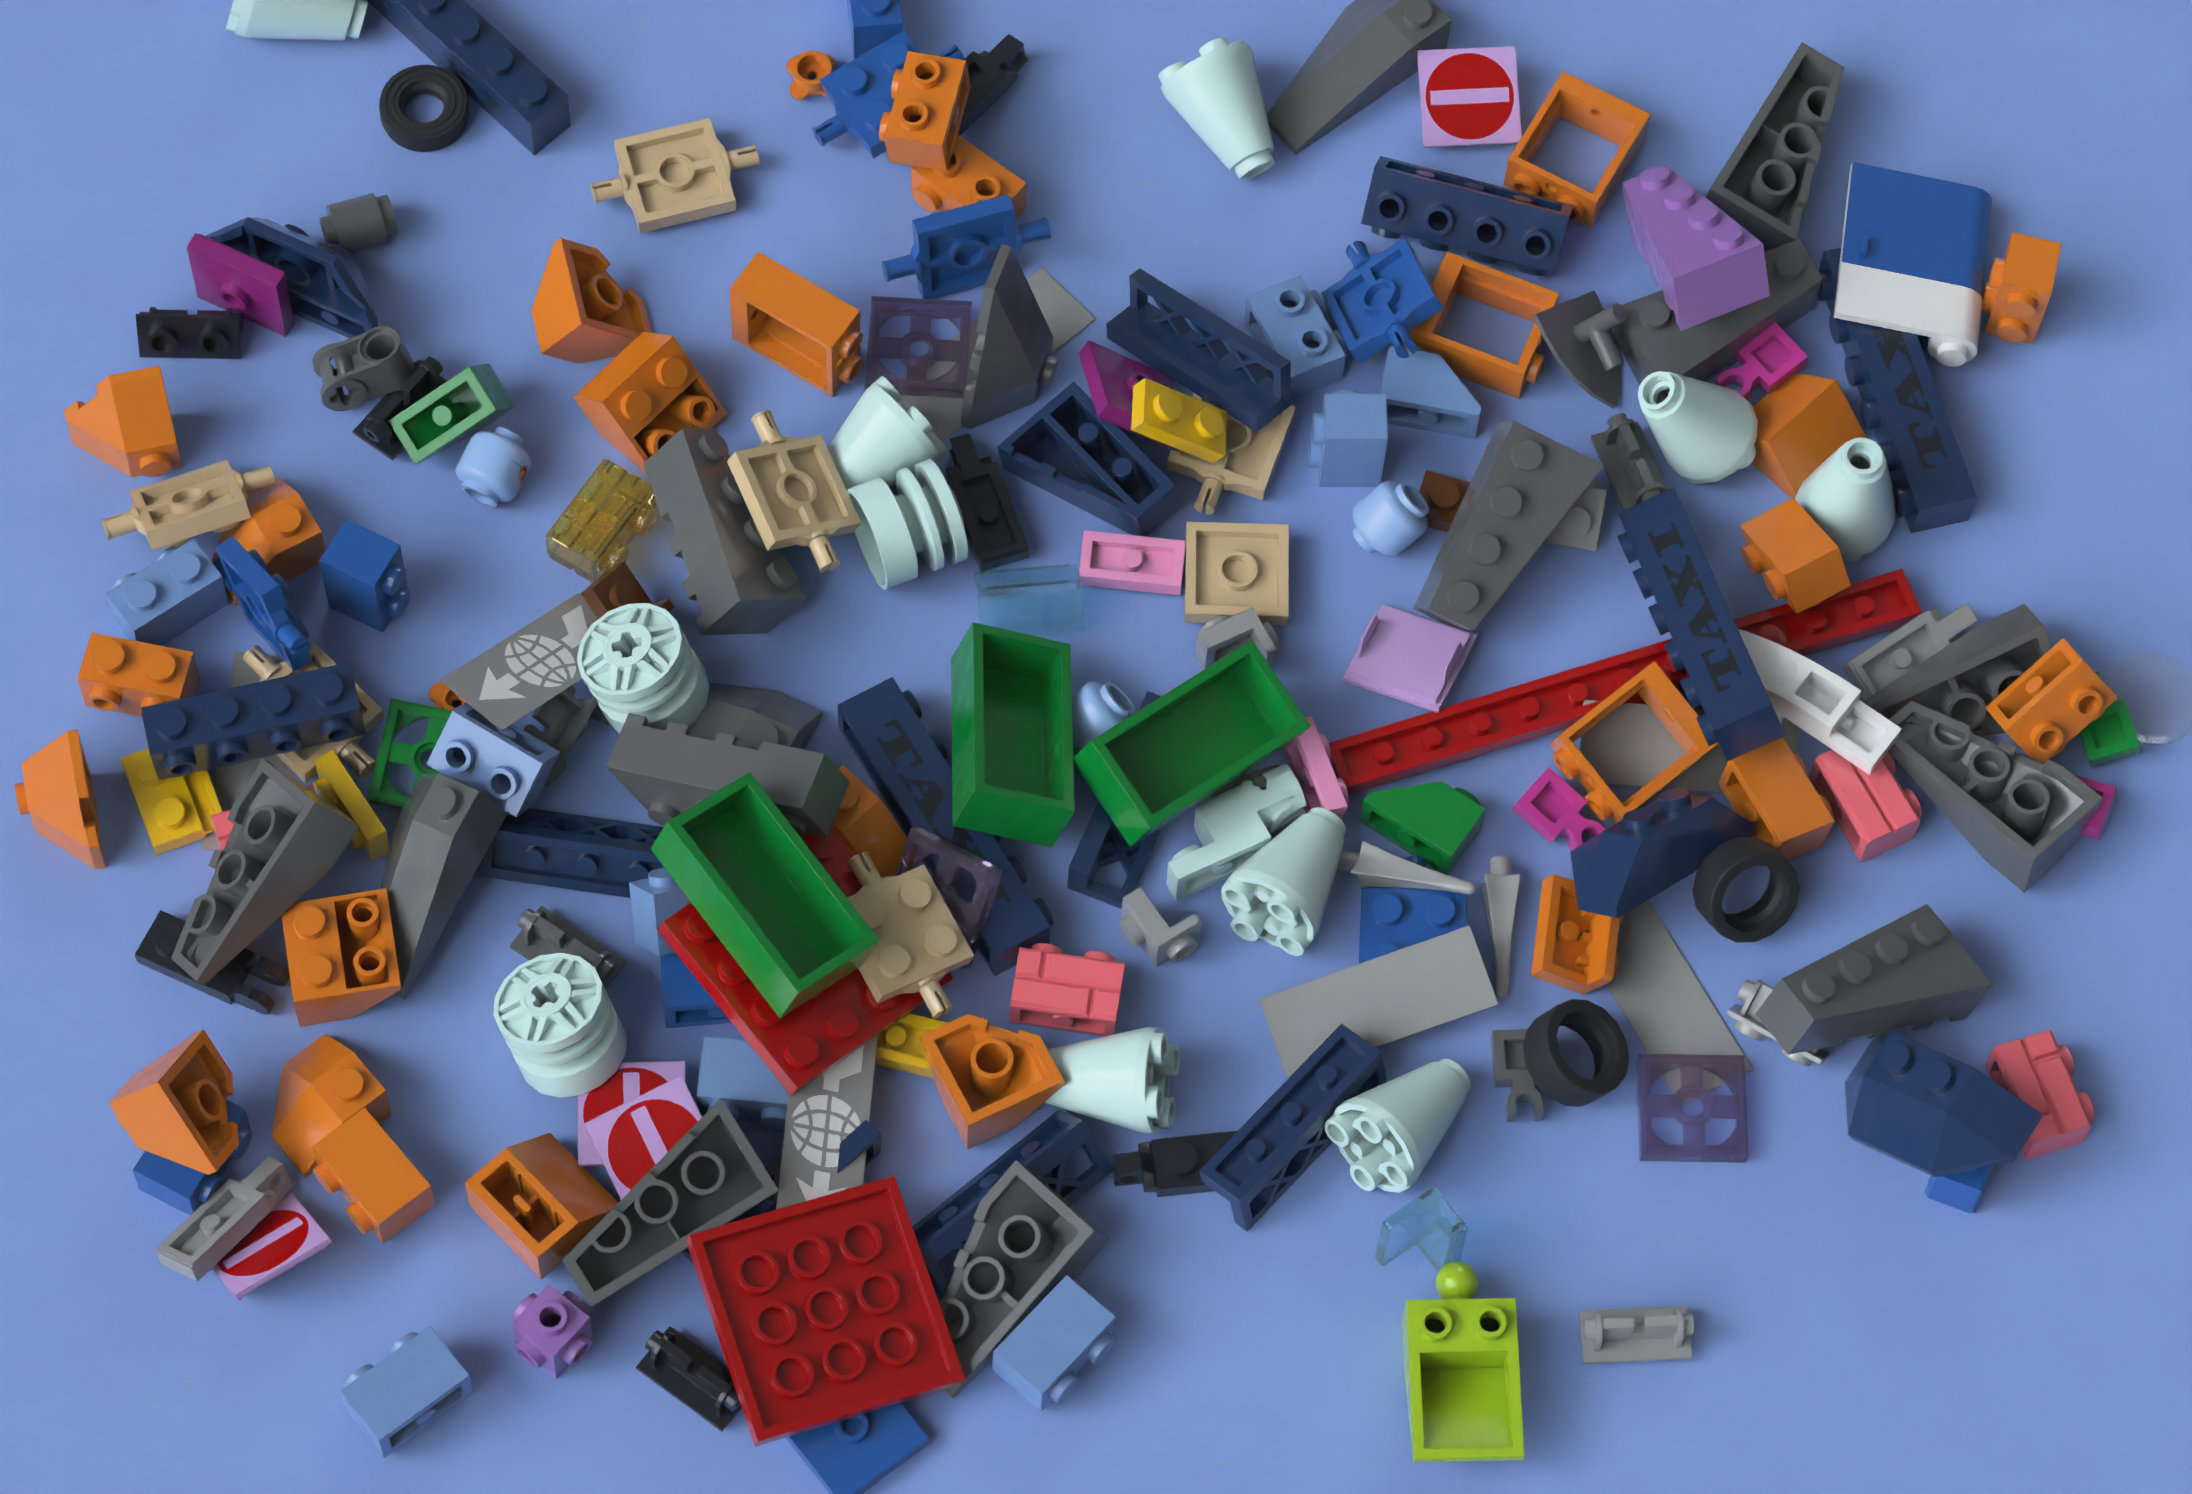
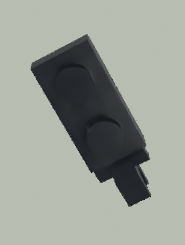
(991, 77)
(985, 507)
(1169, 1164)

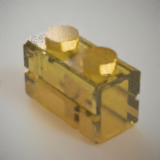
(602, 521)

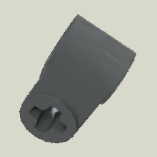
(365, 365)

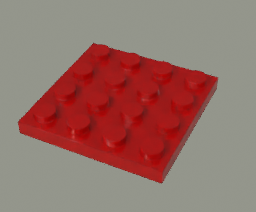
(818, 1031)
(824, 1310)

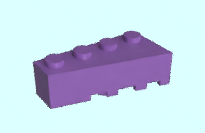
(1693, 248)

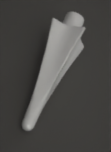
(1383, 869)
(1500, 900)

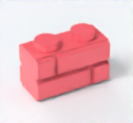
(1867, 808)
(1067, 990)
(2040, 1076)

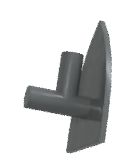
(1584, 343)

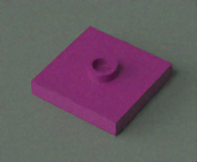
(240, 283)
(1112, 383)

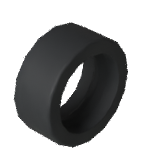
(1766, 914)
(1601, 1035)

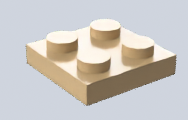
(1236, 569)

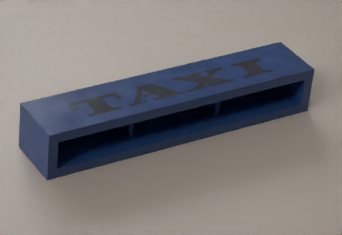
(486, 65)
(1904, 414)
(1701, 626)
(917, 787)

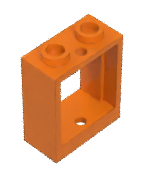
(1594, 112)
(1497, 290)
(796, 324)
(1673, 713)

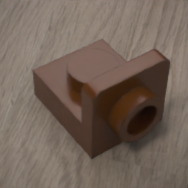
(1443, 498)
(617, 589)

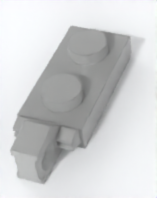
(1906, 648)
(224, 1220)

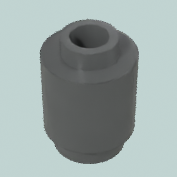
(359, 222)

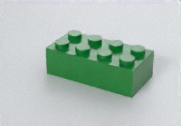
(1012, 735)
(1190, 743)
(764, 894)

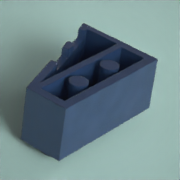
(1090, 464)

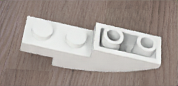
(1821, 703)

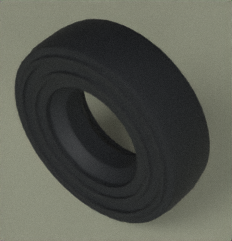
(429, 135)

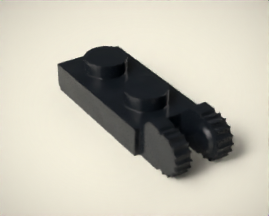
(227, 984)

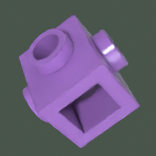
(552, 1346)

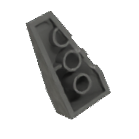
(1011, 347)
(2002, 802)
(275, 853)
(1013, 1258)

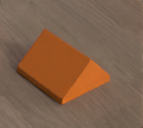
(1801, 428)

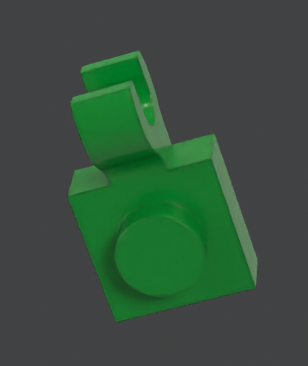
(2110, 735)

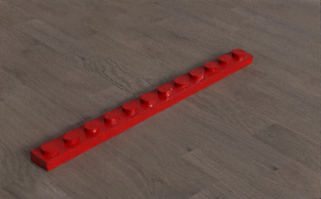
(1558, 699)

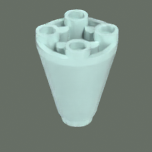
(297, 19)
(1223, 105)
(1699, 425)
(882, 438)
(1851, 498)
(1287, 883)
(1120, 1079)
(1398, 1125)

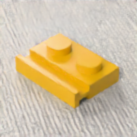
(172, 808)

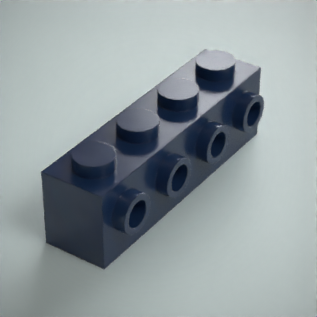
(1466, 215)
(253, 721)

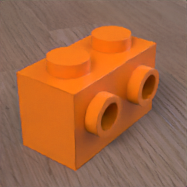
(925, 110)
(969, 179)
(2020, 288)
(1793, 556)
(134, 674)
(2051, 702)
(1777, 796)
(372, 1177)

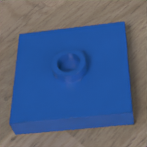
(861, 1449)

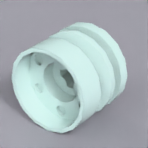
(917, 520)
(642, 666)
(560, 1025)

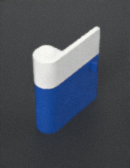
(1915, 258)

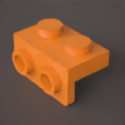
(1571, 944)

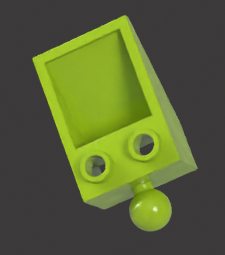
(1464, 1379)

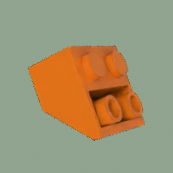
(648, 397)
(340, 955)
(538, 1201)

